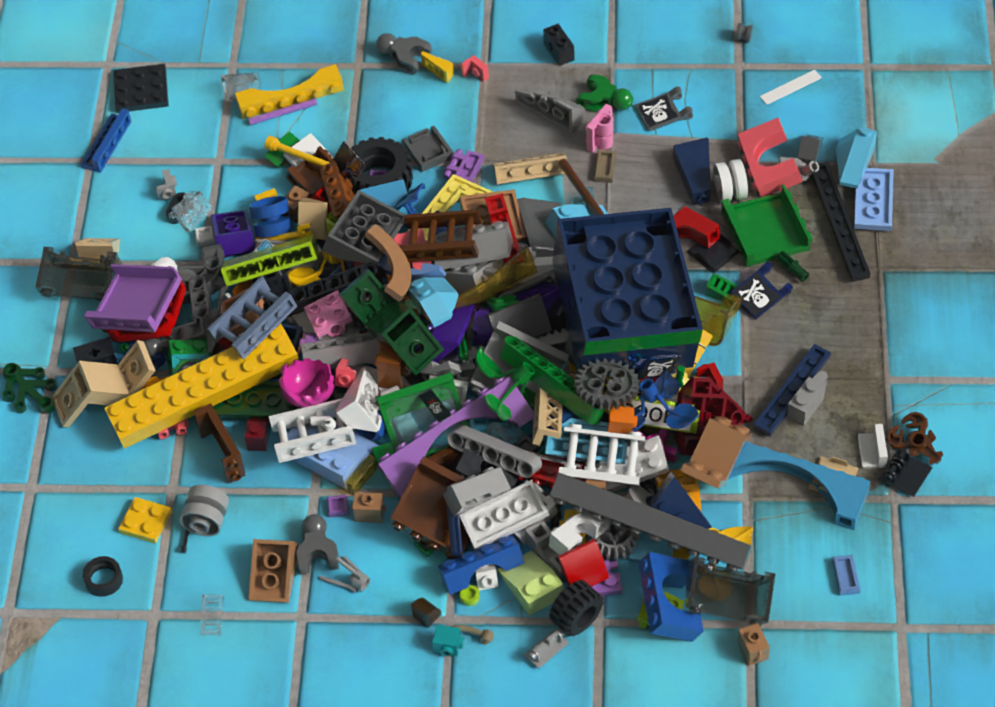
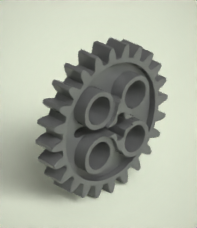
(620, 389)

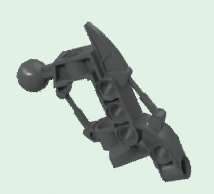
(200, 285)

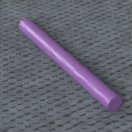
(283, 111)

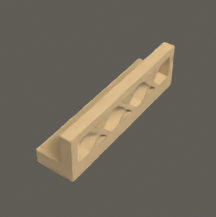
(528, 168)
(542, 420)

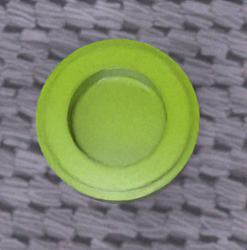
(469, 596)

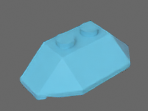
(433, 298)
(559, 447)

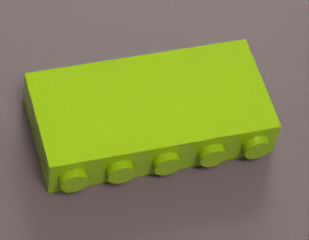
(270, 260)

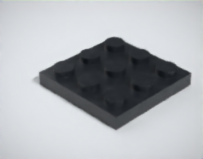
(141, 88)

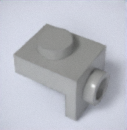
(168, 189)

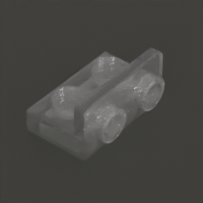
(191, 210)

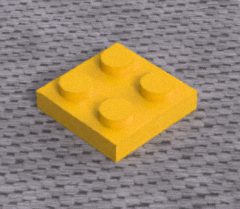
(145, 520)

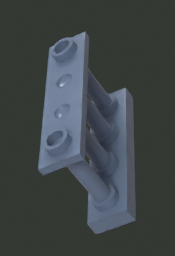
(262, 327)

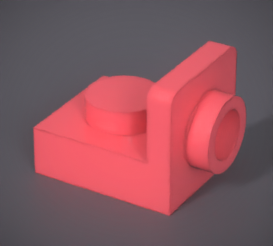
(475, 66)
(344, 375)

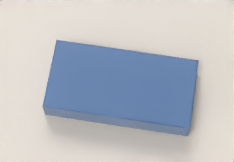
(846, 575)

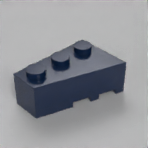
(675, 501)

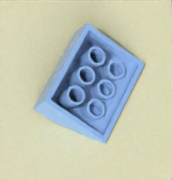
(335, 464)

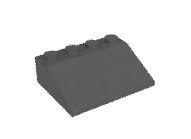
(348, 237)

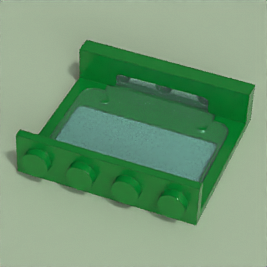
(408, 415)

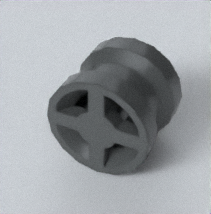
(744, 32)

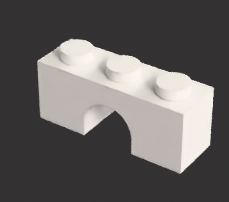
(567, 535)

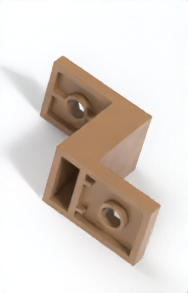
(717, 451)

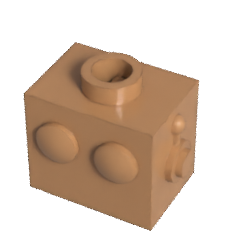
(294, 197)
(368, 507)
(753, 644)

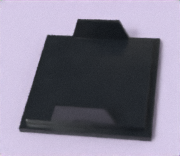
(716, 256)

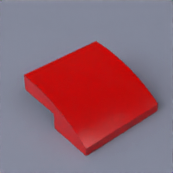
(584, 564)

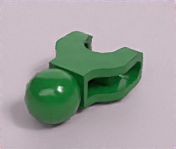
(604, 94)

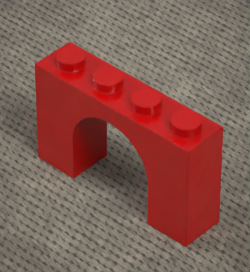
(696, 227)

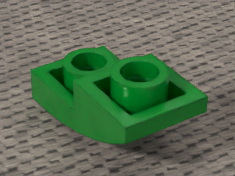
(277, 157)

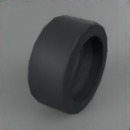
(96, 564)

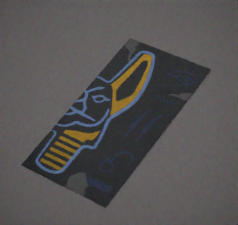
(348, 162)

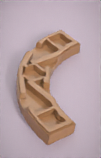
(396, 259)

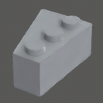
(476, 490)

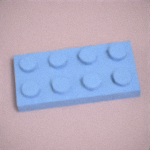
(874, 200)

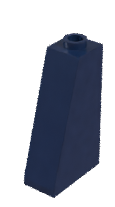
(694, 168)

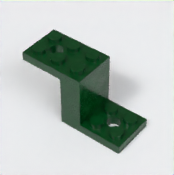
(391, 322)

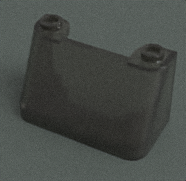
(75, 276)
(728, 593)

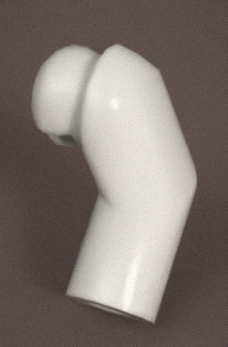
(326, 422)

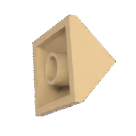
(315, 213)
(96, 246)

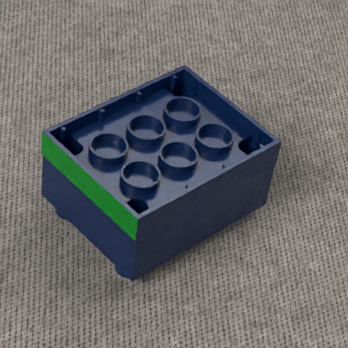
(626, 288)

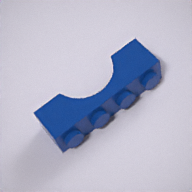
(458, 572)

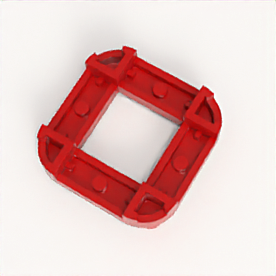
(165, 326)

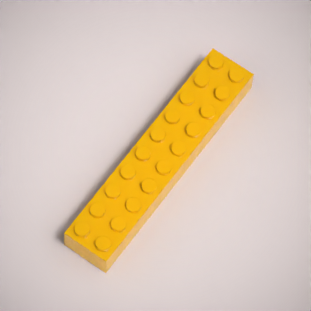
(198, 386)

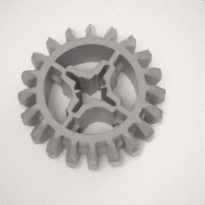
(612, 548)

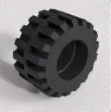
(576, 608)

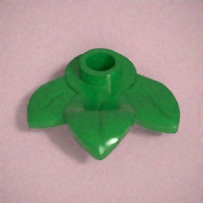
(501, 302)

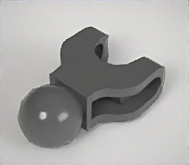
(403, 50)
(316, 544)

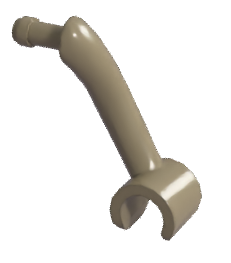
(486, 635)

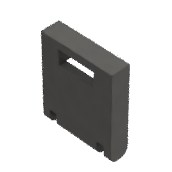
(425, 148)

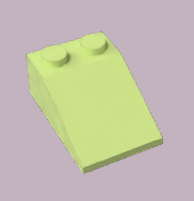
(533, 583)

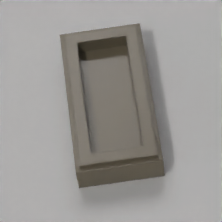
(605, 166)

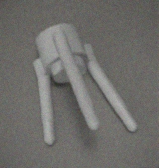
(358, 579)

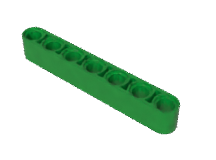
(550, 379)

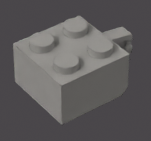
(468, 276)

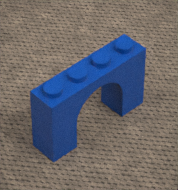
(662, 615)

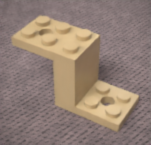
(102, 383)

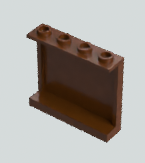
(424, 509)

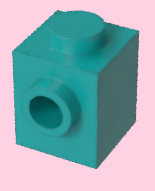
(447, 640)

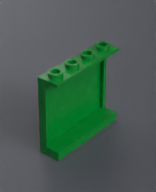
(766, 227)

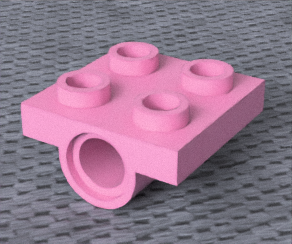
(600, 130)
(328, 315)

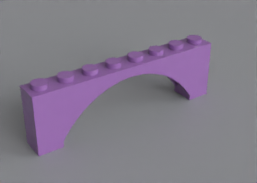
(402, 464)

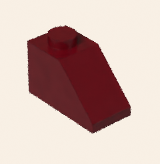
(257, 434)

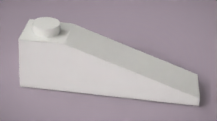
(360, 403)

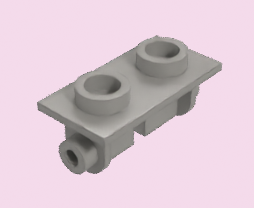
(547, 648)

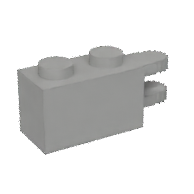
(808, 398)

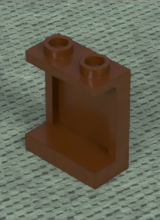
(308, 175)

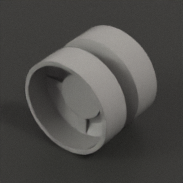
(204, 510)

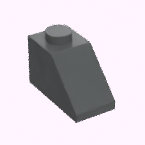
(809, 148)

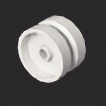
(730, 180)

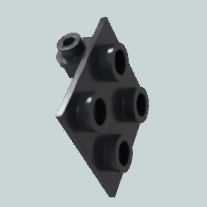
(905, 472)

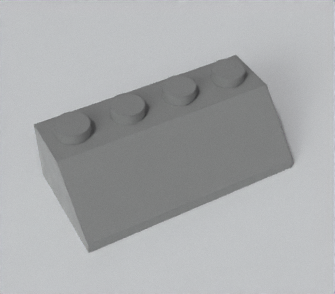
(491, 240)

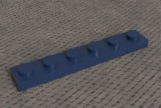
(778, 407)

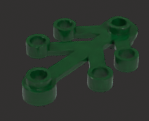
(28, 386)

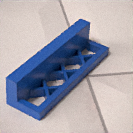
(109, 143)

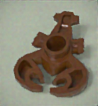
(917, 439)

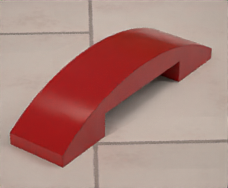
(498, 212)

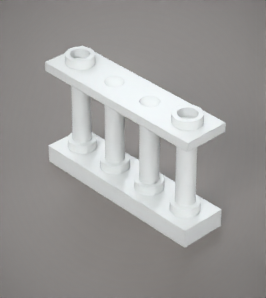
(311, 444)
(609, 474)

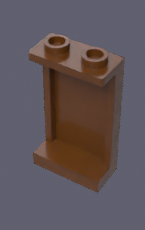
(210, 423)

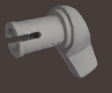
(805, 170)

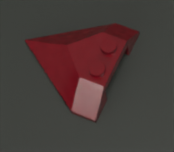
(711, 402)

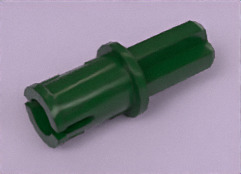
(792, 266)

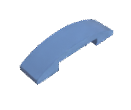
(427, 270)

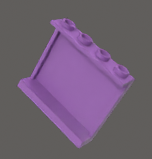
(135, 298)

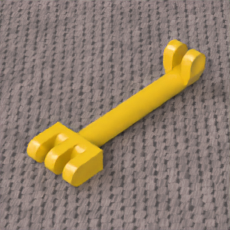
(291, 235)

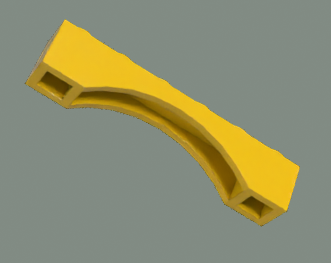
(257, 102)

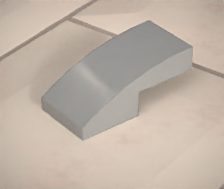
(441, 369)

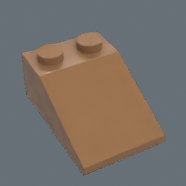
(272, 570)

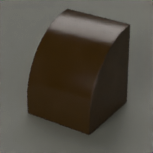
(425, 612)

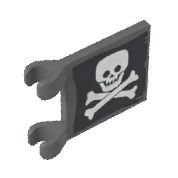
(662, 110)

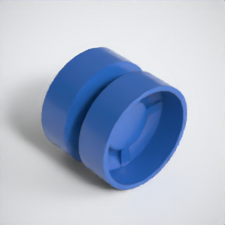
(271, 216)

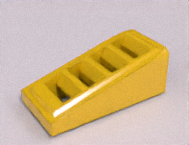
(438, 66)

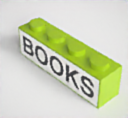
(656, 415)

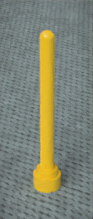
(272, 144)

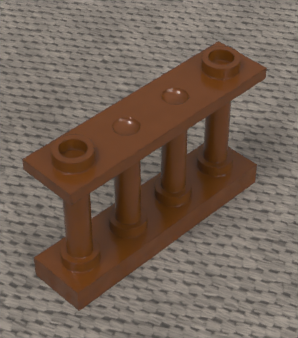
(443, 250)

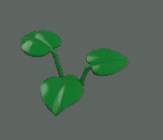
(520, 376)

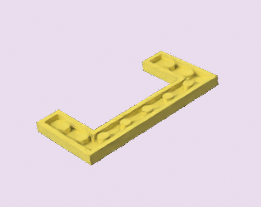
(450, 194)

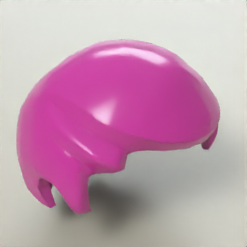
(306, 382)

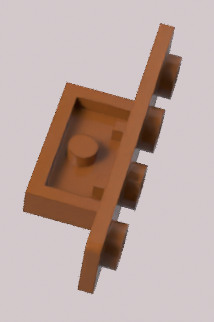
(337, 188)

